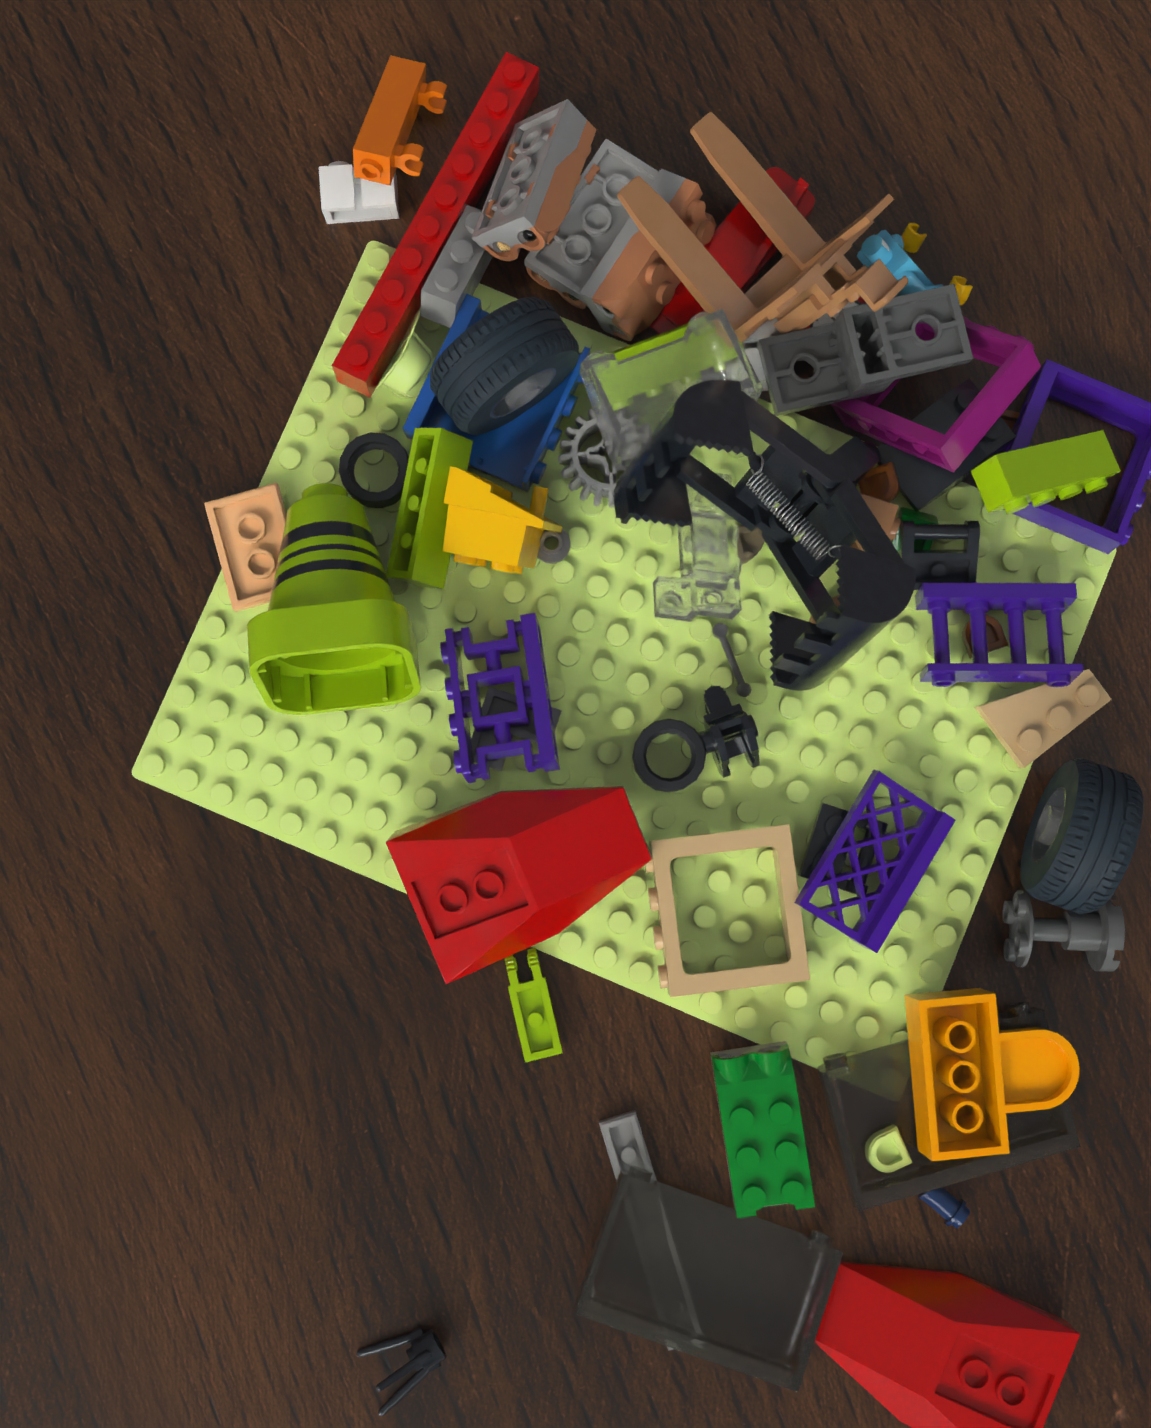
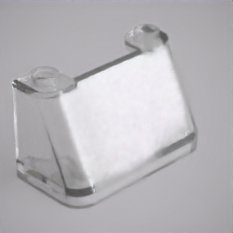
(639, 391)

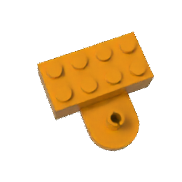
(974, 1073)

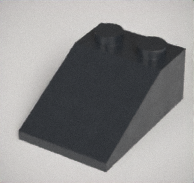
(923, 481)

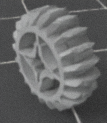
(591, 458)

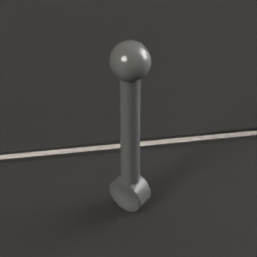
(720, 631)

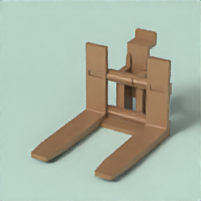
(801, 286)

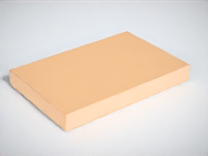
(248, 542)

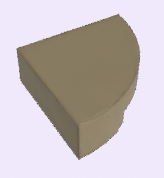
(749, 543)

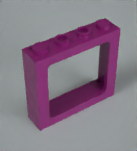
(1017, 366)

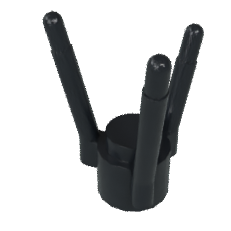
(423, 1356)

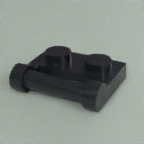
(941, 565)
(825, 827)

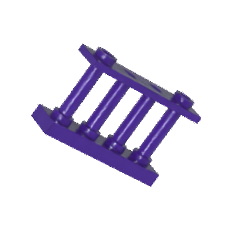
(1014, 601)

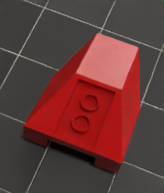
(514, 869)
(945, 1347)

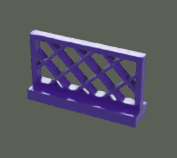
(903, 872)

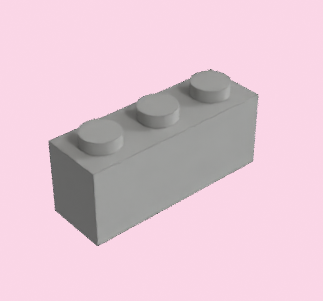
(455, 272)

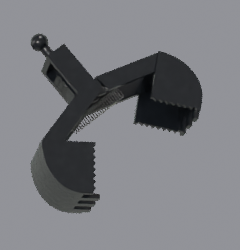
(818, 502)

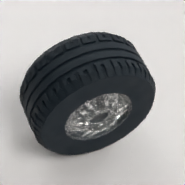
(503, 365)
(1082, 836)

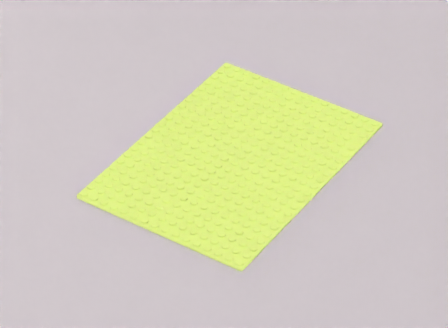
(613, 669)

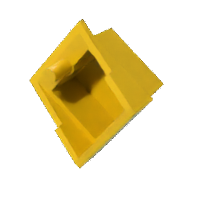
(491, 525)

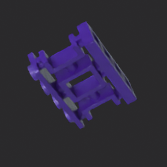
(528, 694)

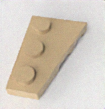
(1041, 716)

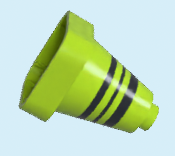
(331, 616)

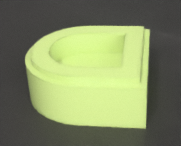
(887, 1150)

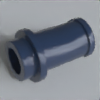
(946, 1205)

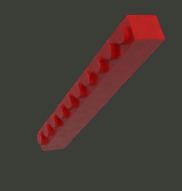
(458, 184)

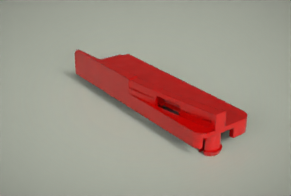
(739, 249)

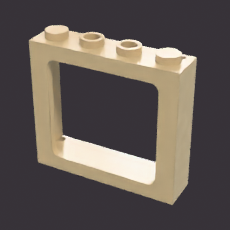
(666, 935)

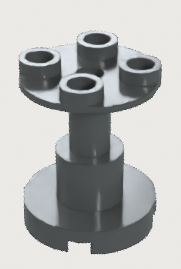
(1094, 932)

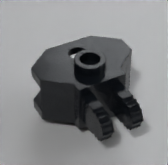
(728, 731)

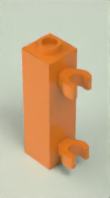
(390, 119)

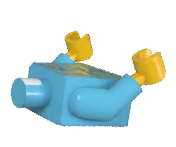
(892, 253)

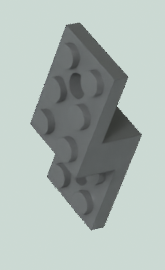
(865, 350)

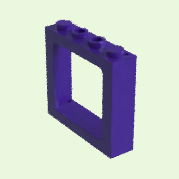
(1107, 405)

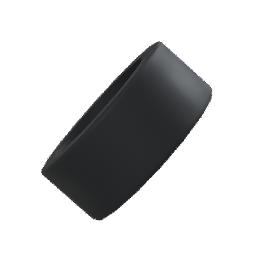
(349, 458)
(684, 731)

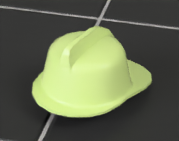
(410, 364)

